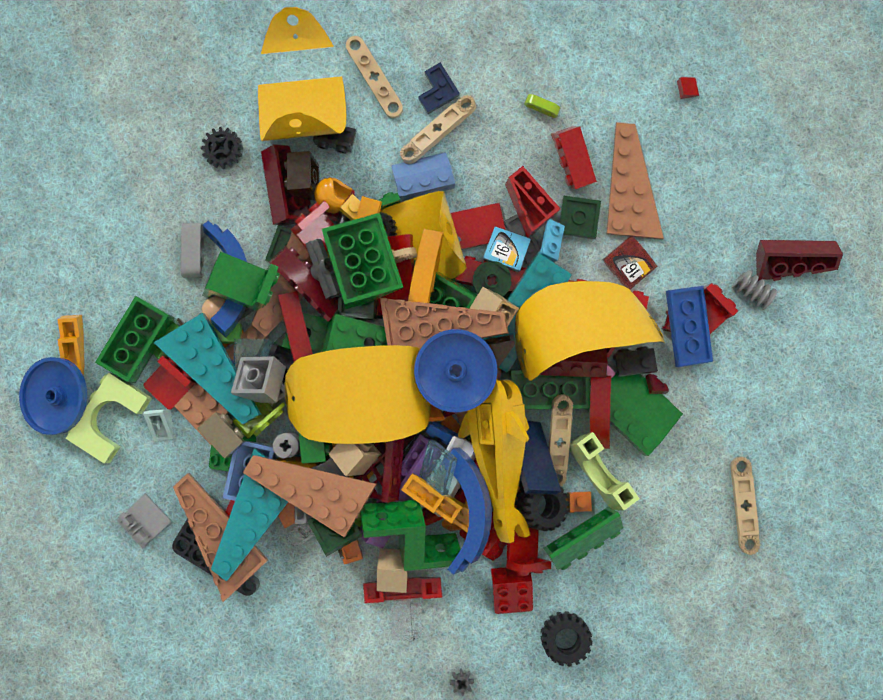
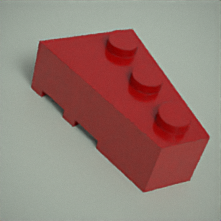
(574, 157)
(530, 201)

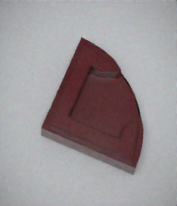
(655, 385)

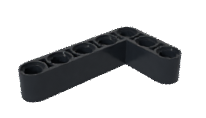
(190, 555)

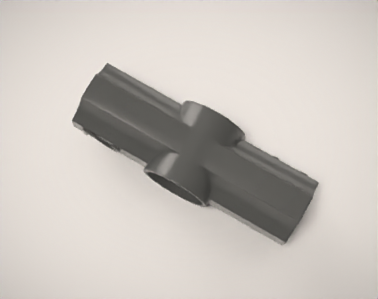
(322, 268)

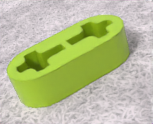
(542, 105)

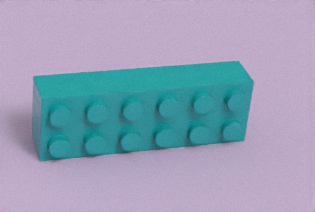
(538, 275)

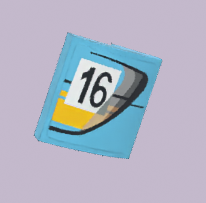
(507, 248)

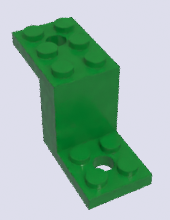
(241, 281)
(339, 333)
(407, 521)

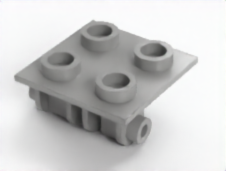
(143, 521)

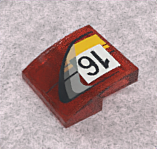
(630, 262)

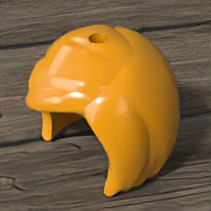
(333, 192)

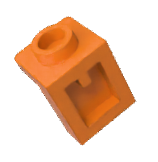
(579, 501)

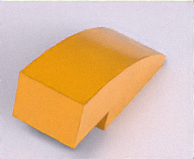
(72, 340)

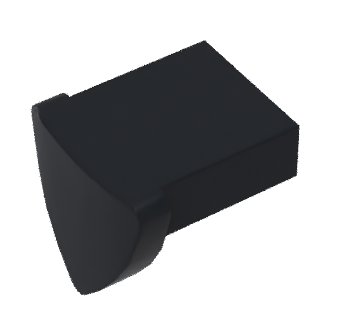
(282, 355)

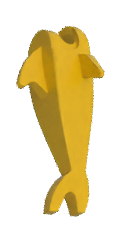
(499, 446)

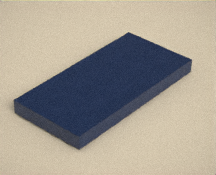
(537, 467)

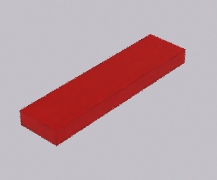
(295, 325)

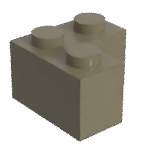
(222, 434)

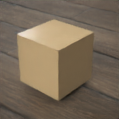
(492, 301)
(354, 458)
(390, 572)

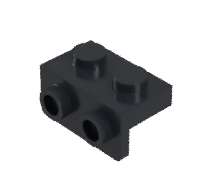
(340, 142)
(635, 362)

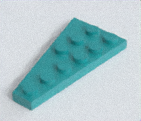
(205, 360)
(249, 520)

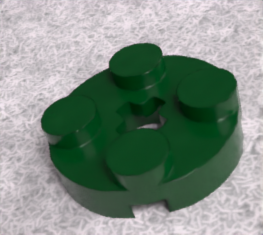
(492, 269)

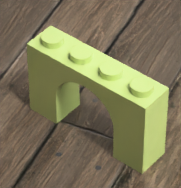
(86, 432)
(615, 493)

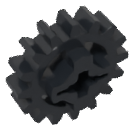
(227, 142)

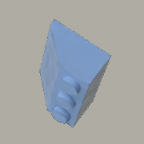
(423, 176)
(238, 464)

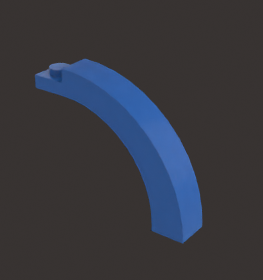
(230, 312)
(479, 510)

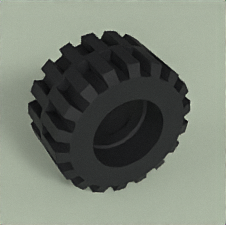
(552, 515)
(574, 653)

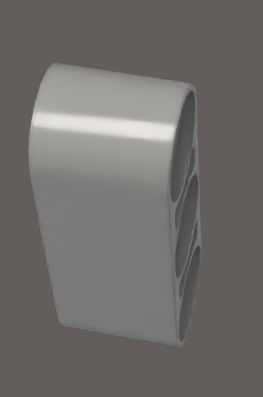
(191, 250)

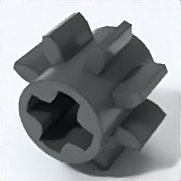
(461, 676)

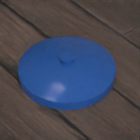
(455, 370)
(53, 395)

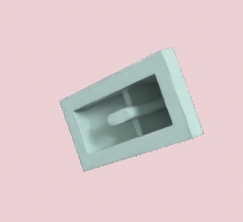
(159, 424)

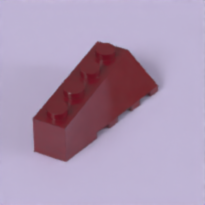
(283, 205)
(795, 258)
(300, 277)
(584, 364)

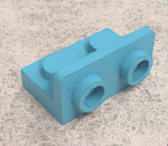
(552, 240)

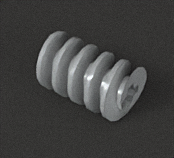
(756, 289)
(280, 447)

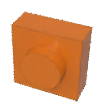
(352, 552)

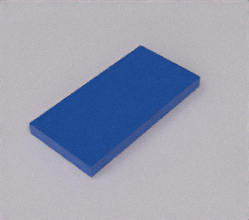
(689, 326)

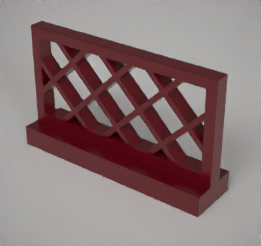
(391, 477)

